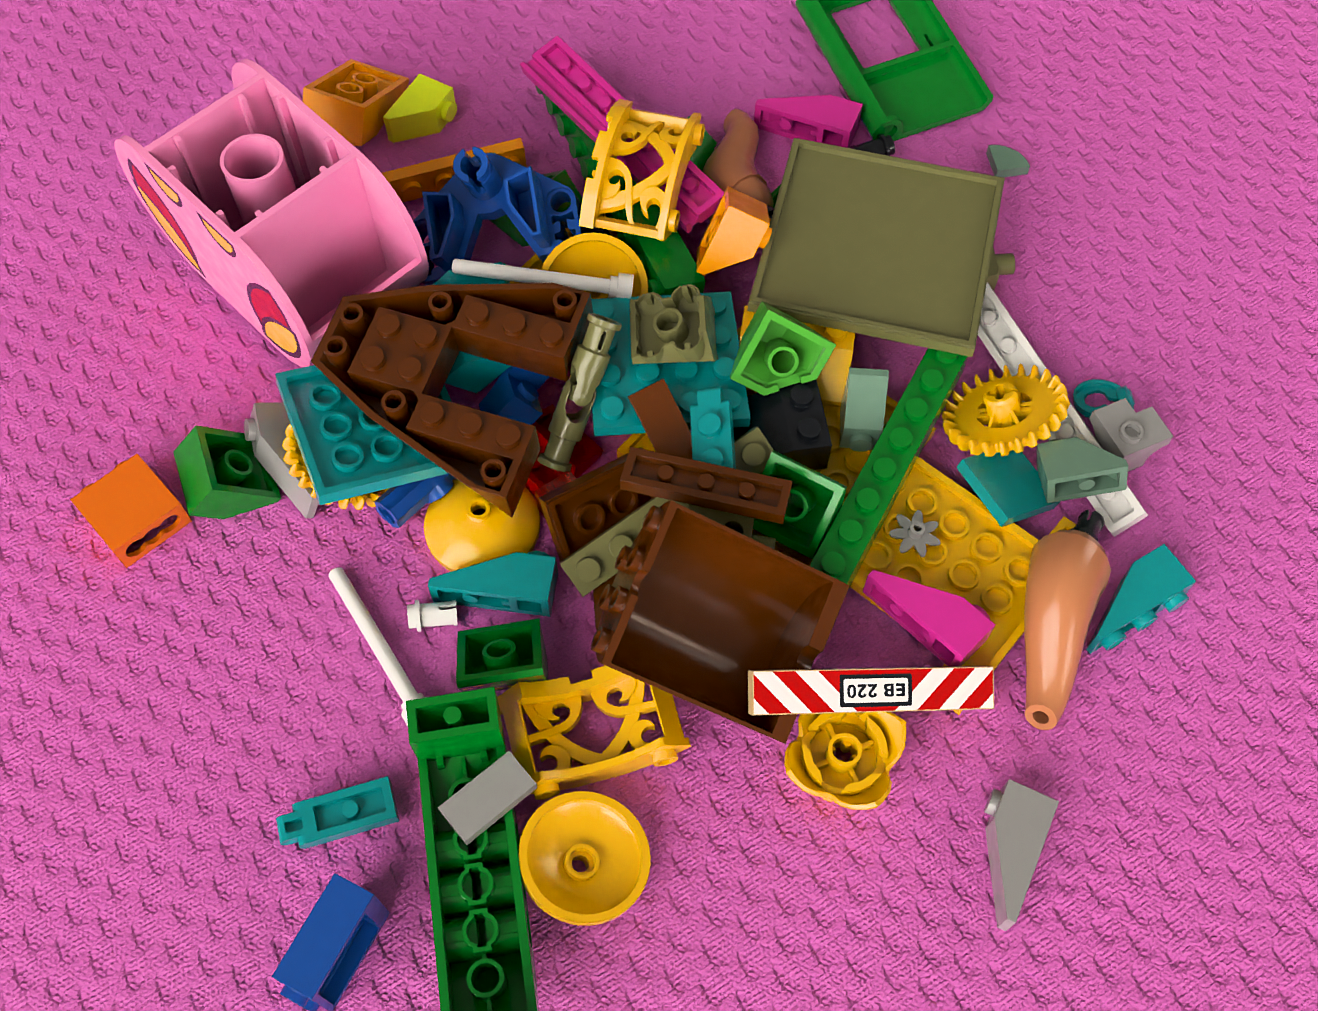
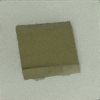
(673, 327)

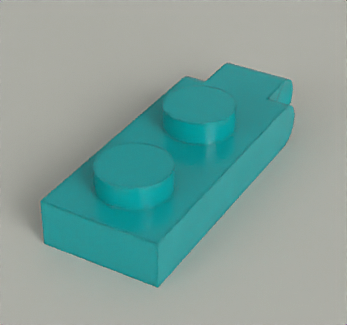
(712, 428)
(339, 814)

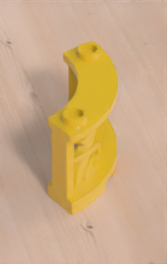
(664, 134)
(540, 700)

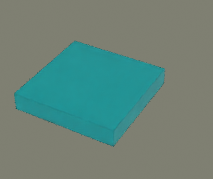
(1006, 486)

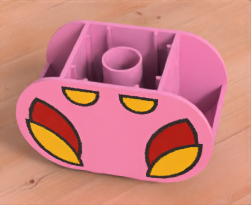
(275, 210)

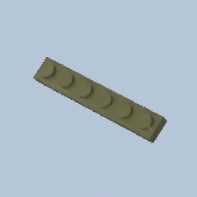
(596, 560)

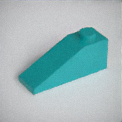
(507, 583)

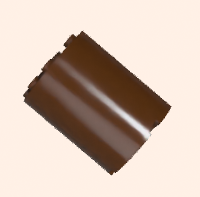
(706, 607)

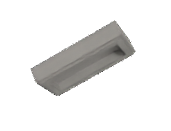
(487, 797)

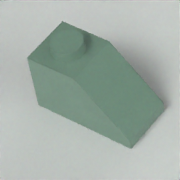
(863, 408)
(1078, 470)

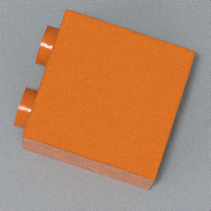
(128, 506)

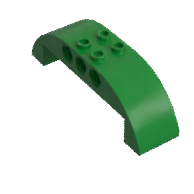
(478, 886)

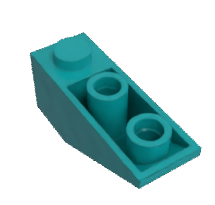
(1145, 589)

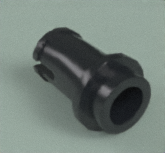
(881, 145)

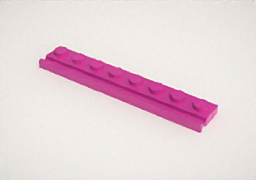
(587, 100)

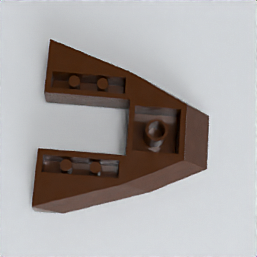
(398, 349)

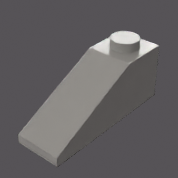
(267, 432)
(1014, 844)

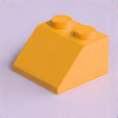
(733, 232)

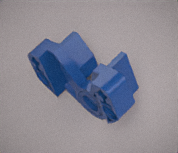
(487, 190)

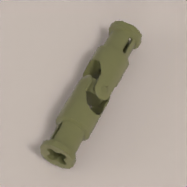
(586, 374)

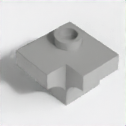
(1129, 433)

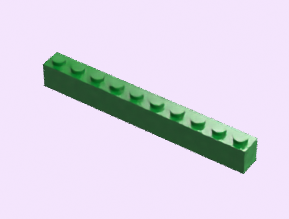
(665, 262)

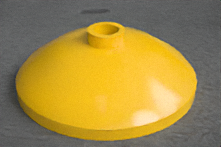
(597, 257)
(466, 539)
(601, 836)

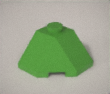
(779, 352)

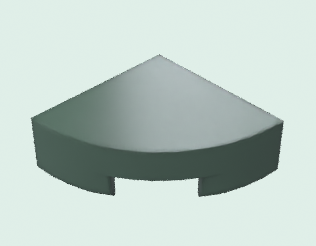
(1006, 161)

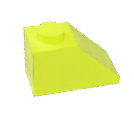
(420, 110)

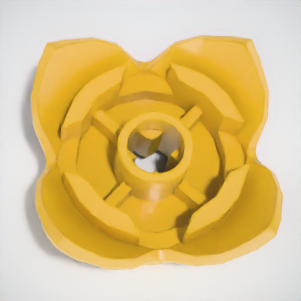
(863, 781)

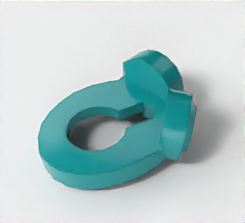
(1109, 389)

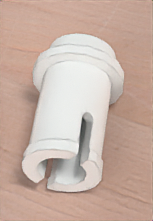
(431, 614)

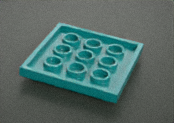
(612, 409)
(341, 444)

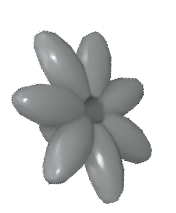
(915, 533)

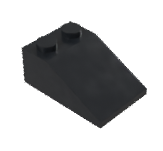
(792, 423)

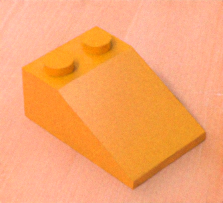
(355, 99)

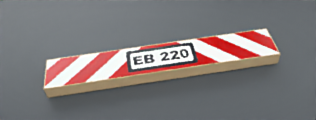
(870, 690)

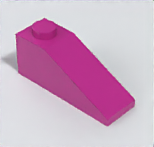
(810, 118)
(936, 618)

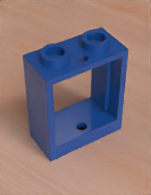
(330, 945)

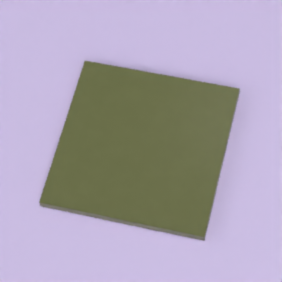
(880, 246)

